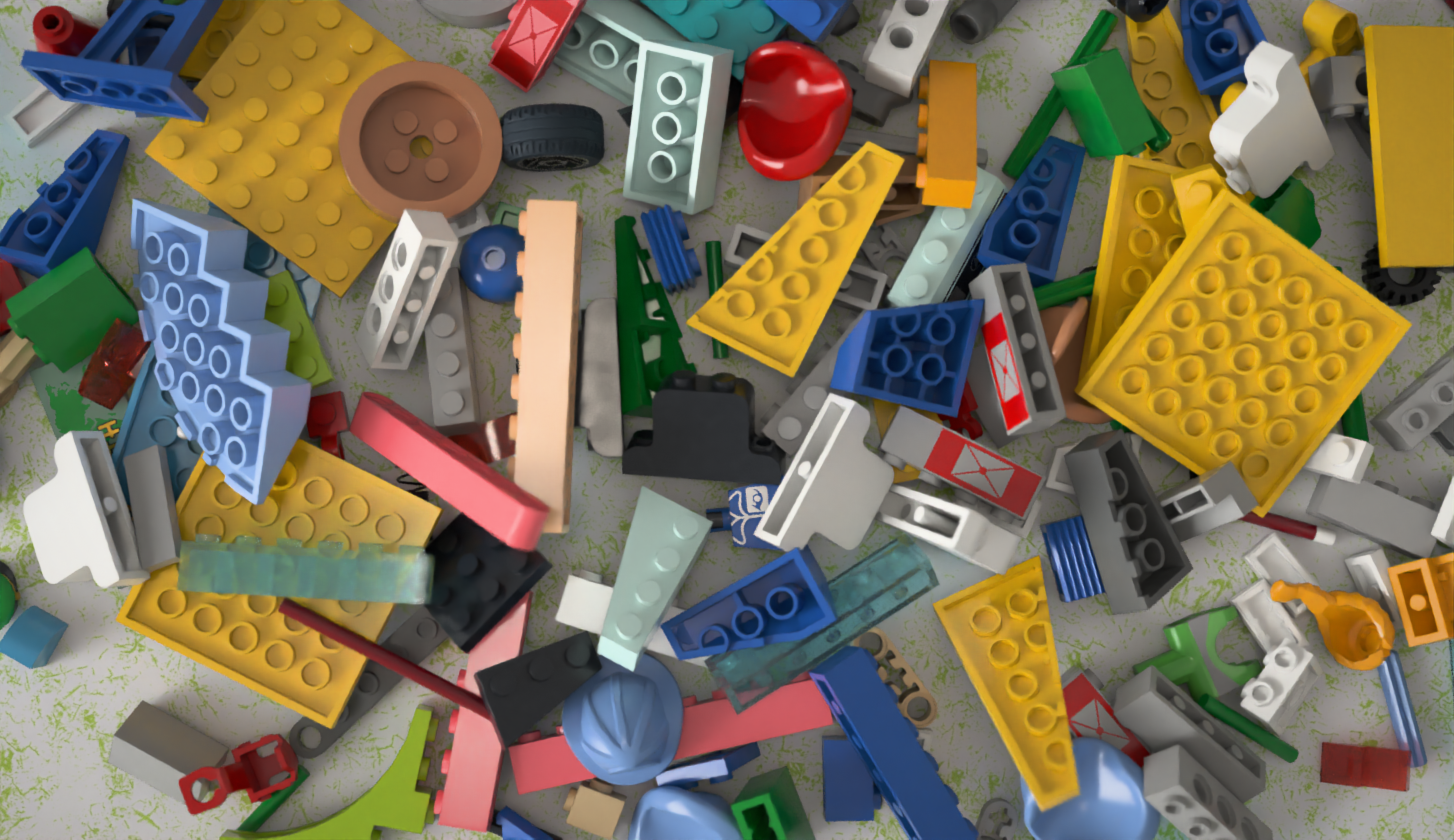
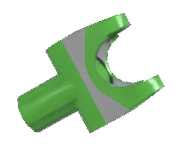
(1195, 657)

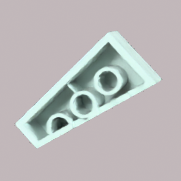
(654, 566)

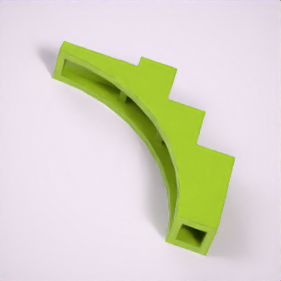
(391, 803)

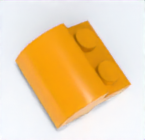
(1425, 598)

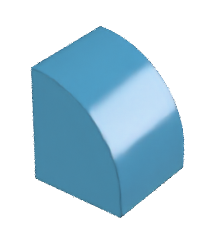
(33, 637)

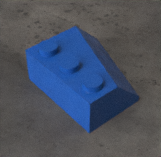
(911, 355)

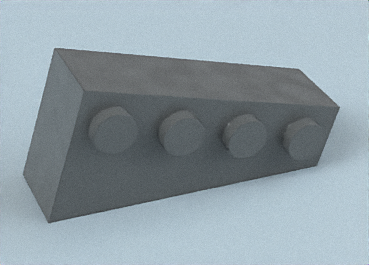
(1125, 523)

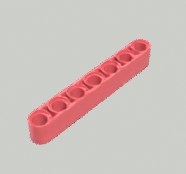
(450, 471)

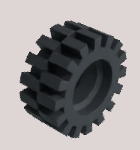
(1393, 292)

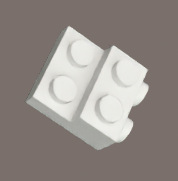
(1281, 685)

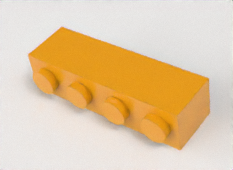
(948, 135)

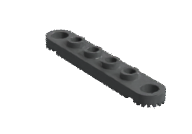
(412, 641)

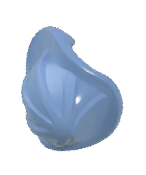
(625, 721)
(1108, 801)

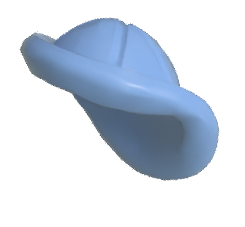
(683, 815)

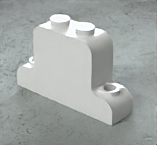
(1270, 126)
(830, 484)
(83, 518)
(949, 528)

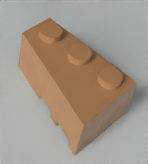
(900, 202)

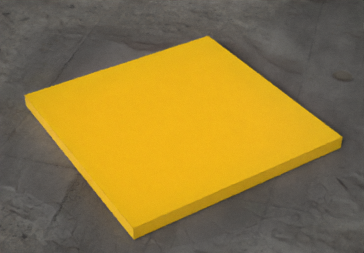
(1412, 142)

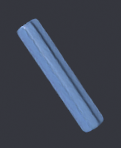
(1401, 709)

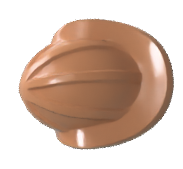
(1065, 336)

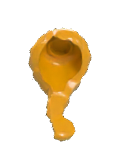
(1351, 624)

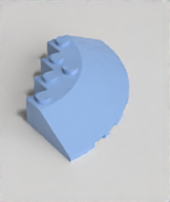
(215, 344)

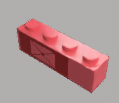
(533, 39)

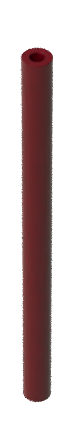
(383, 656)

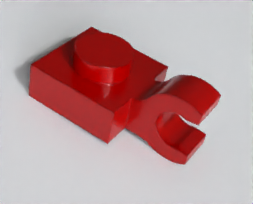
(327, 419)

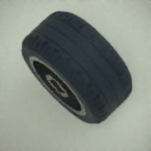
(552, 137)

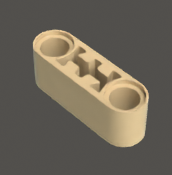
(907, 676)

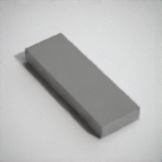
(153, 508)

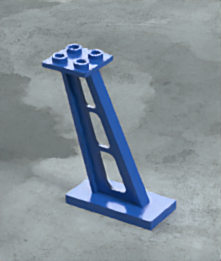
(147, 89)

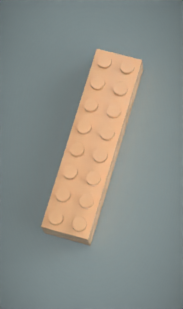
(547, 355)

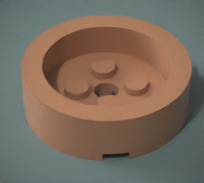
(414, 103)

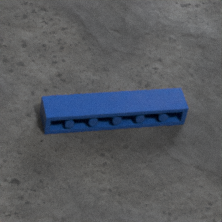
(890, 747)

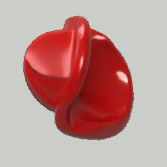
(792, 110)

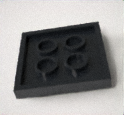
(478, 579)

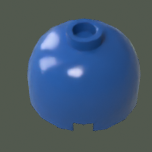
(490, 263)

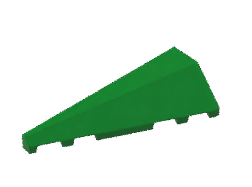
(646, 325)

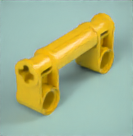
(1330, 33)

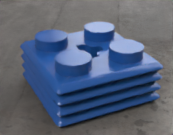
(666, 236)

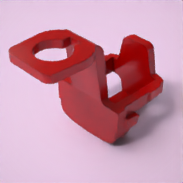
(247, 773)

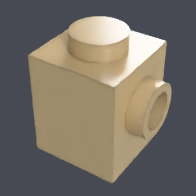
(594, 807)

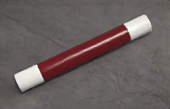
(1292, 527)

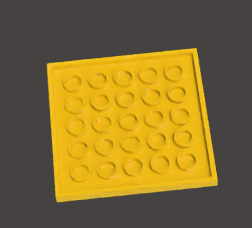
(274, 136)
(1242, 351)
(244, 633)

